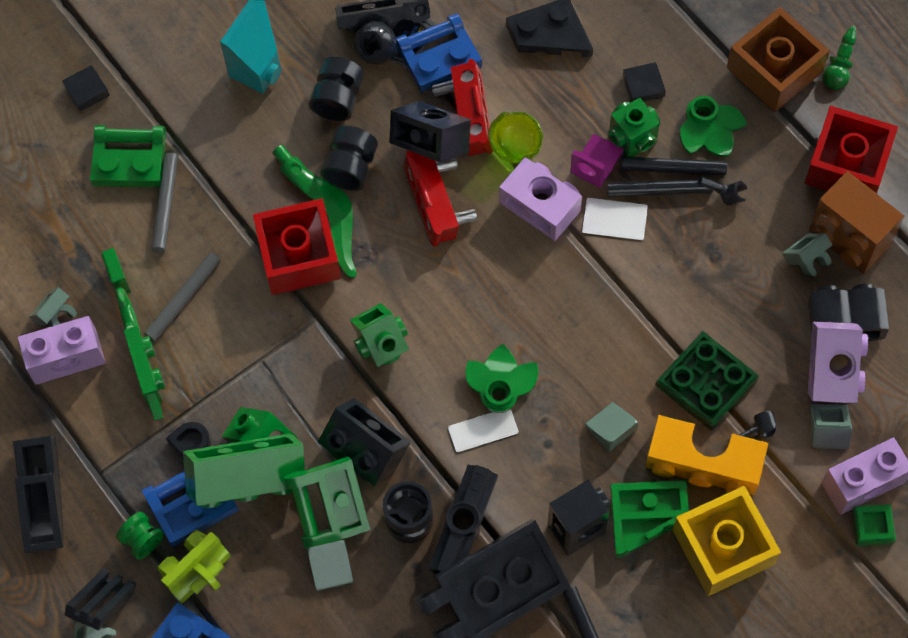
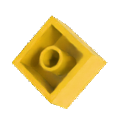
(726, 540)

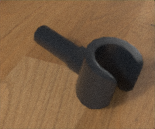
(728, 192)
(764, 424)

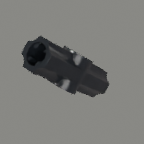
(470, 501)

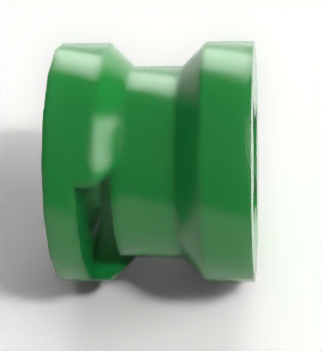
(140, 535)

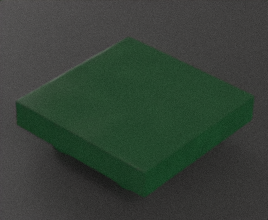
(707, 380)

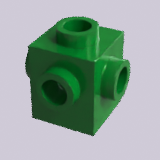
(634, 127)
(379, 335)

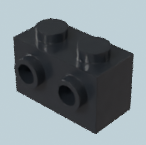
(365, 439)

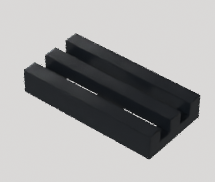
(93, 597)

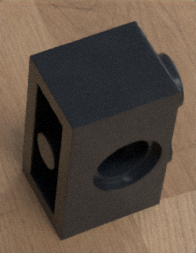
(429, 131)
(579, 516)

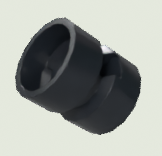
(336, 89)
(349, 161)
(408, 512)

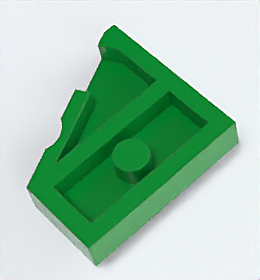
(645, 512)

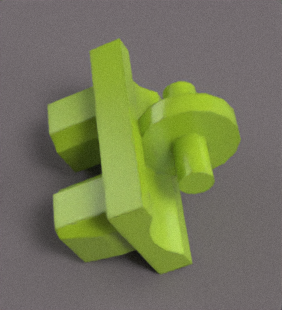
(196, 568)

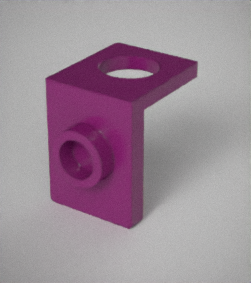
(595, 160)

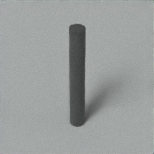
(164, 203)
(182, 297)

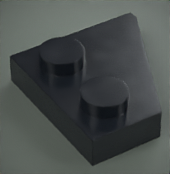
(549, 29)

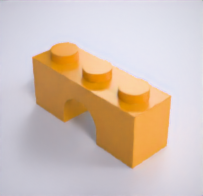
(675, 454)

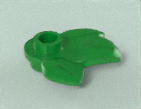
(711, 131)
(501, 375)

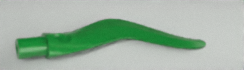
(335, 201)

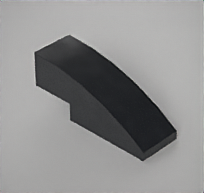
(39, 493)

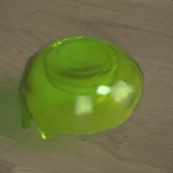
(515, 136)

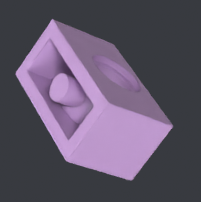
(547, 215)
(826, 342)
(61, 350)
(866, 476)

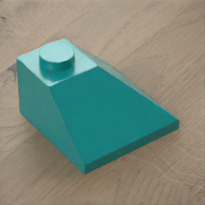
(251, 48)

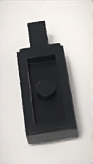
(355, 15)

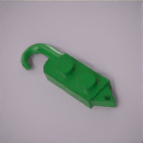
(141, 350)

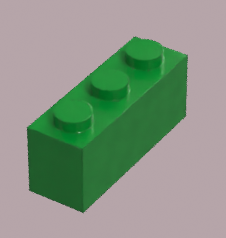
(241, 469)

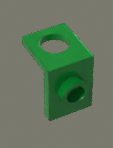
(253, 424)

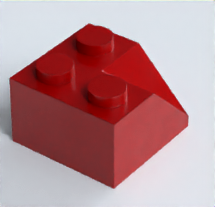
(851, 145)
(297, 246)

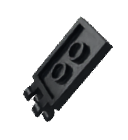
(496, 584)

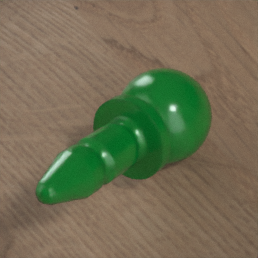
(837, 75)

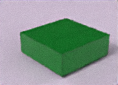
(115, 269)
(873, 525)

